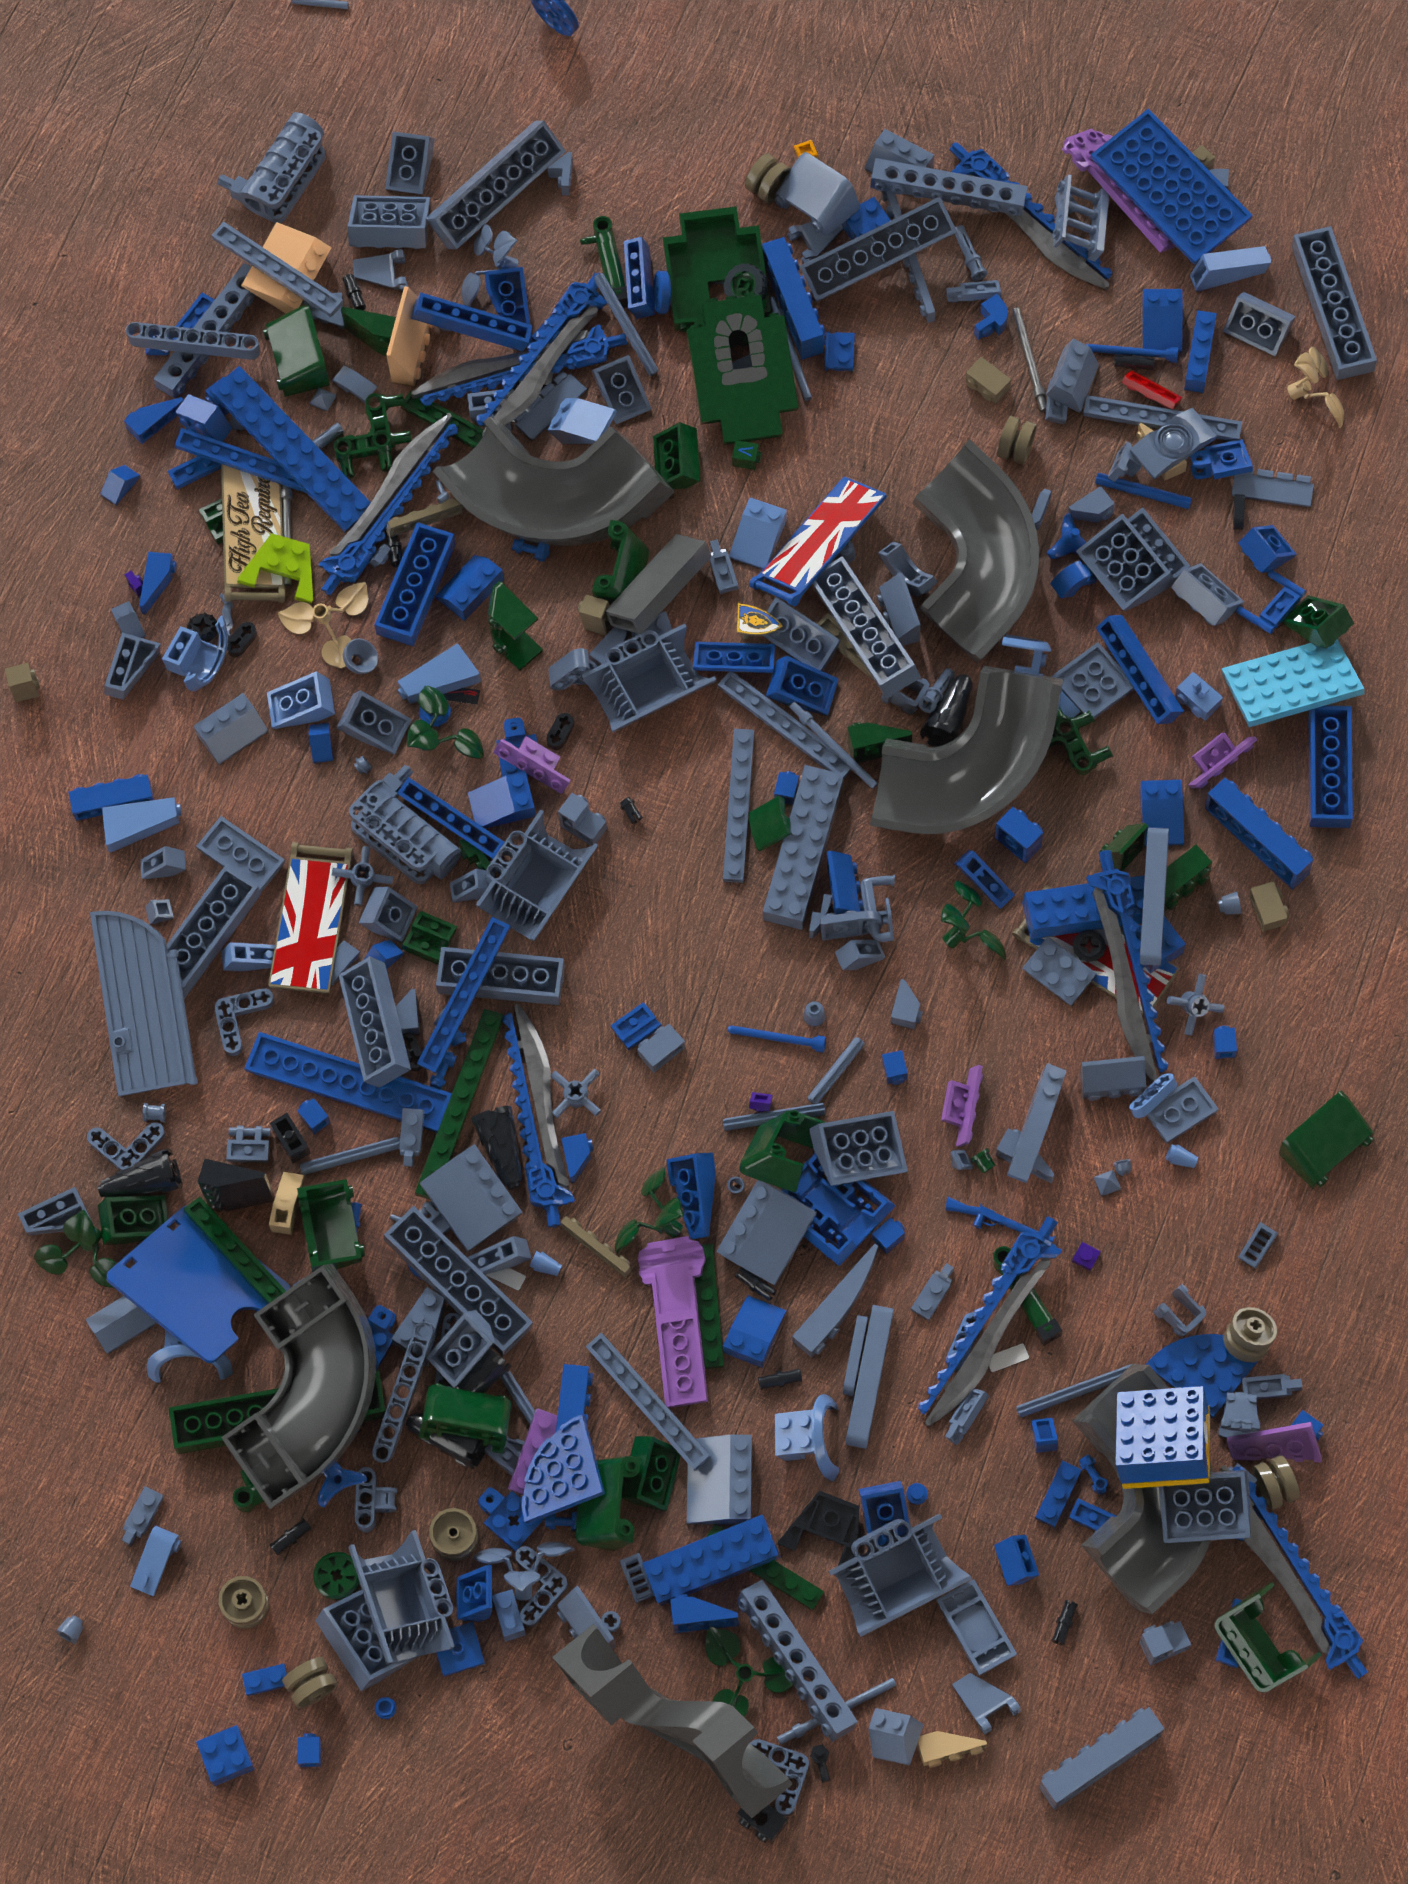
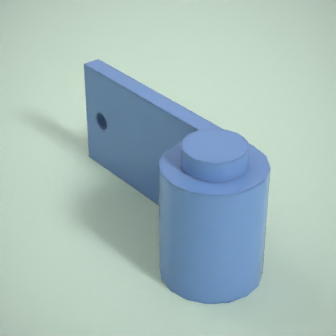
(154, 1559)

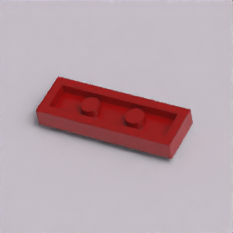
(1151, 390)

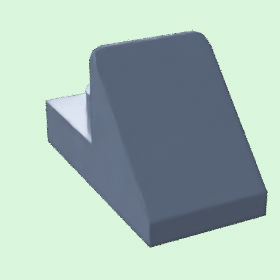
(563, 171)
(1124, 463)
(128, 620)

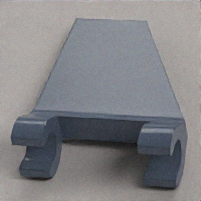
(815, 241)
(381, 270)
(983, 1699)

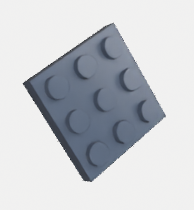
(1094, 681)

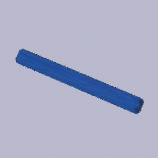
(1144, 491)

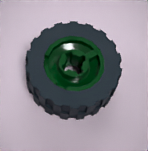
(749, 274)

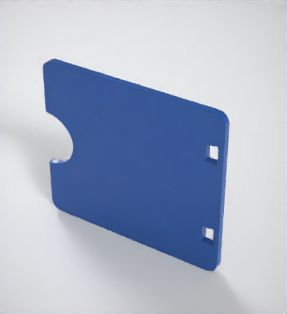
(187, 1287)

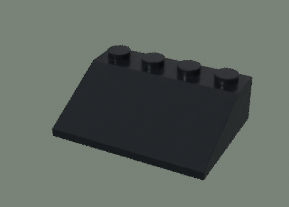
(232, 1186)

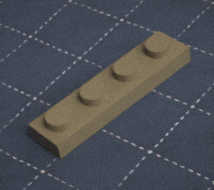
(427, 516)
(844, 647)
(590, 1241)

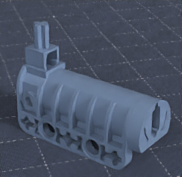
(401, 831)

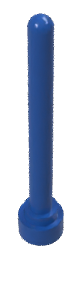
(1169, 354)
(817, 1043)

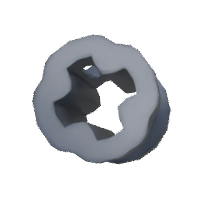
(153, 1112)

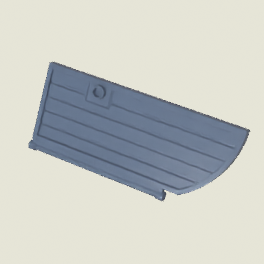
(142, 1005)

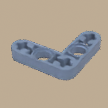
(235, 1010)
(122, 1153)
(546, 1580)
(791, 1773)

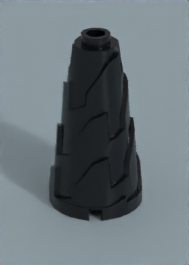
(947, 719)
(497, 1134)
(145, 1177)
(484, 1373)
(463, 1449)

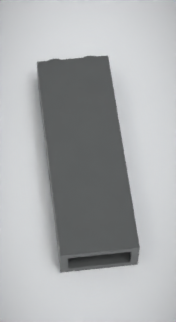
(658, 583)

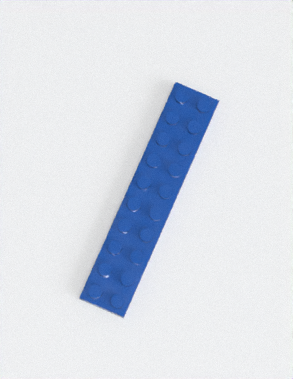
(291, 448)
(343, 1080)

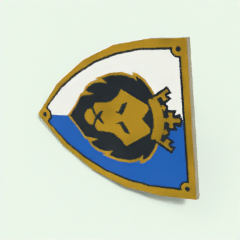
(755, 621)

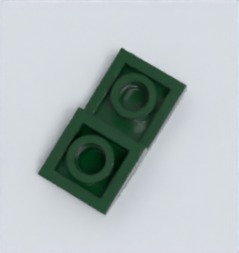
(473, 855)

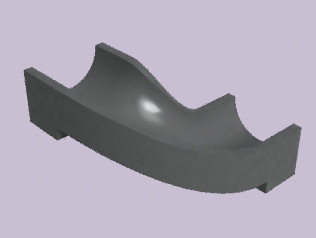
(551, 499)
(992, 546)
(980, 769)
(322, 1391)
(1132, 1543)
(702, 1728)

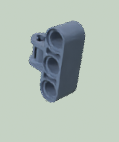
(569, 669)
(378, 1502)

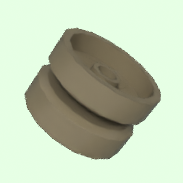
(766, 177)
(1016, 440)
(1250, 1334)
(1276, 1482)
(451, 1546)
(247, 1614)
(309, 1682)

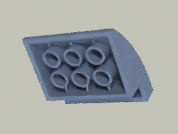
(1133, 559)

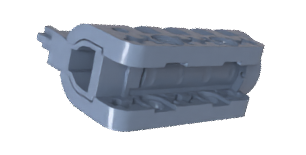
(281, 170)

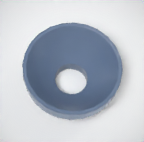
(363, 650)

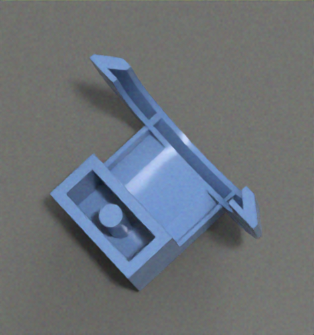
(1038, 646)
(196, 658)
(174, 1348)
(802, 1434)

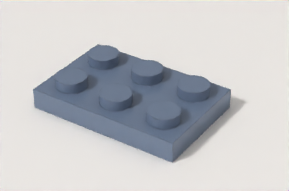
(1059, 971)
(1182, 1110)

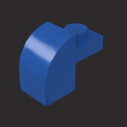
(995, 316)
(1072, 579)

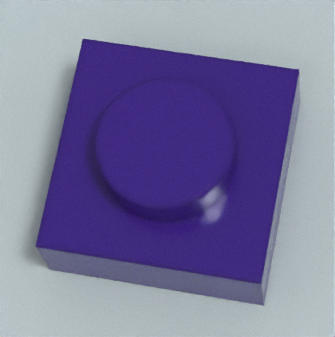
(134, 582)
(760, 1102)
(1086, 1256)

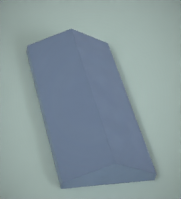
(802, 636)
(119, 1323)

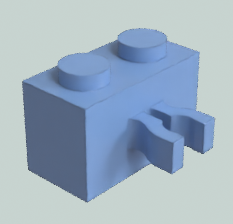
(1198, 696)

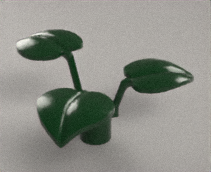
(425, 738)
(960, 926)
(665, 1221)
(80, 1230)
(723, 1646)

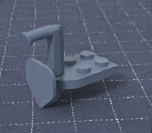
(862, 922)

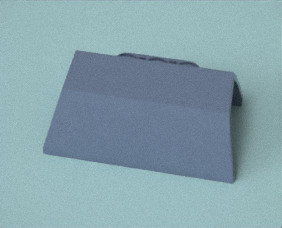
(645, 679)
(533, 879)
(897, 1574)
(403, 1603)

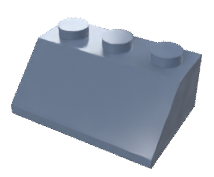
(896, 149)
(1259, 323)
(1073, 375)
(1206, 594)
(899, 610)
(230, 728)
(1113, 1078)
(462, 1347)
(580, 1615)

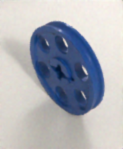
(557, 15)

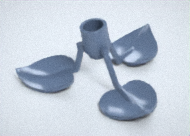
(502, 246)
(522, 1580)

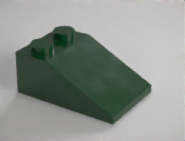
(369, 327)
(1319, 620)
(867, 739)
(1127, 845)
(131, 1218)

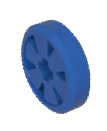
(662, 292)

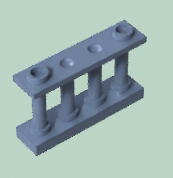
(1097, 215)

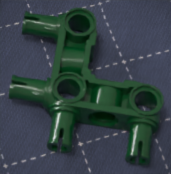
(367, 444)
(1074, 743)

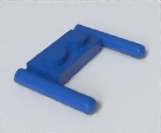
(1279, 607)

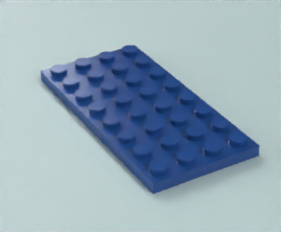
(1171, 186)

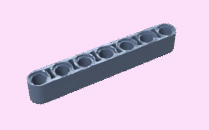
(200, 346)
(1154, 896)
(869, 1377)
(396, 1400)

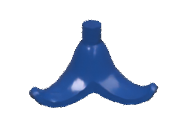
(1069, 541)
(337, 1480)

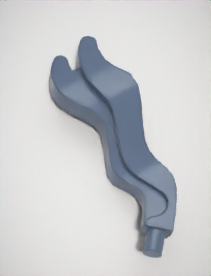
(226, 613)

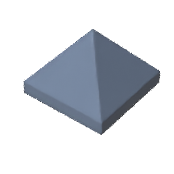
(323, 399)
(960, 1160)
(1107, 1183)

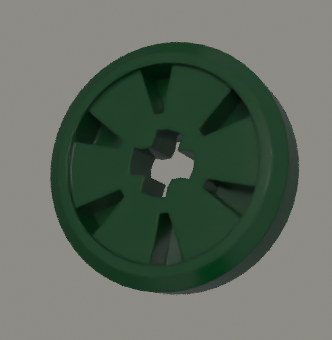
(325, 1581)

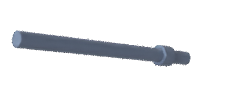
(794, 359)
(807, 719)
(799, 1730)

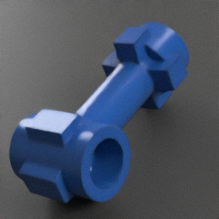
(541, 552)
(448, 1061)
(1100, 1483)
(553, 1521)

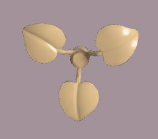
(1311, 365)
(300, 615)

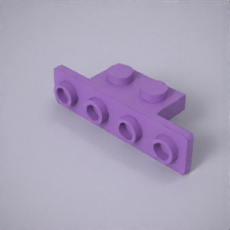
(1217, 755)
(535, 761)
(961, 1104)

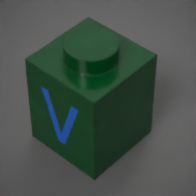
(746, 455)

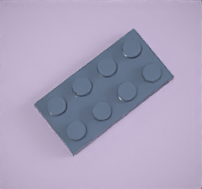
(240, 853)

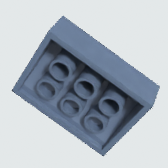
(388, 221)
(859, 1148)
(471, 1198)
(766, 1232)
(723, 1484)
(1207, 1509)
(355, 1640)

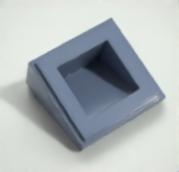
(159, 911)

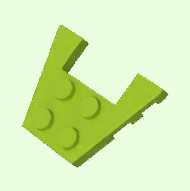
(283, 558)

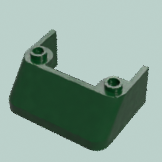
(508, 624)
(766, 1158)
(1254, 1648)

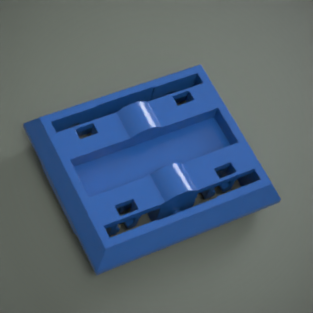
(838, 1211)

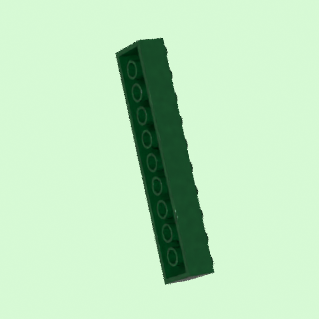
(204, 1423)

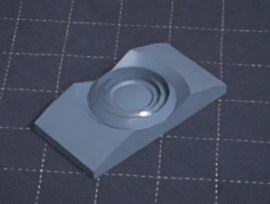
(1172, 443)
(976, 1627)

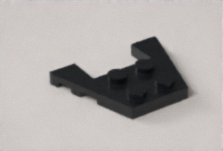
(827, 1518)

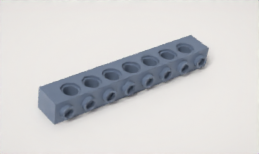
(943, 179)
(210, 320)
(760, 1595)

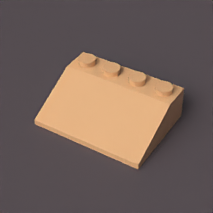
(296, 249)
(407, 342)

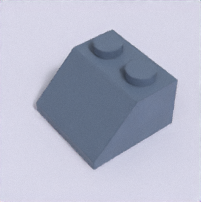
(388, 913)
(894, 1736)

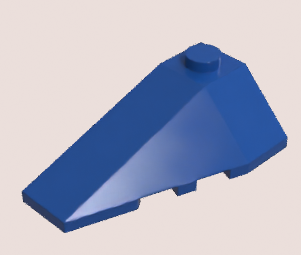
(509, 293)
(694, 1183)

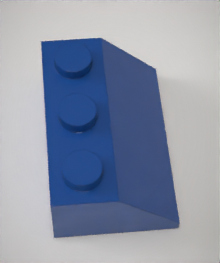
(470, 586)
(843, 883)

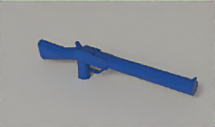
(985, 1213)

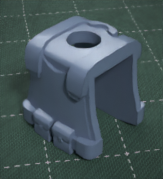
(907, 704)
(1184, 1298)
(1239, 1415)

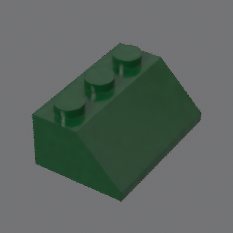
(677, 455)
(656, 1475)

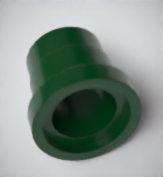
(983, 1160)

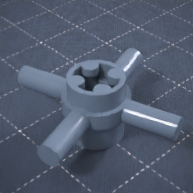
(362, 883)
(1201, 1004)
(575, 1101)

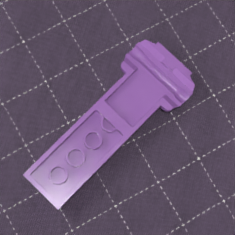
(1081, 148)
(672, 1273)

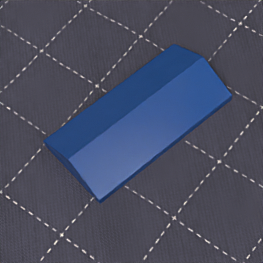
(734, 657)

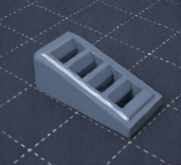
(1268, 1231)
(628, 1561)

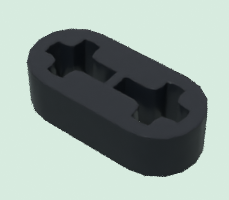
(1238, 511)
(244, 641)
(563, 733)
(415, 1050)

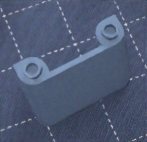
(818, 193)

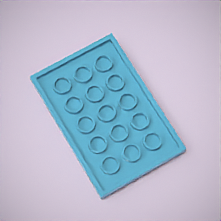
(1292, 682)

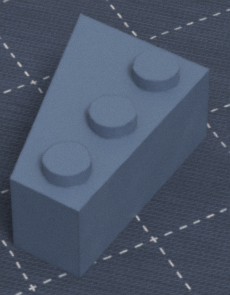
(129, 664)
(52, 1213)
(428, 1308)

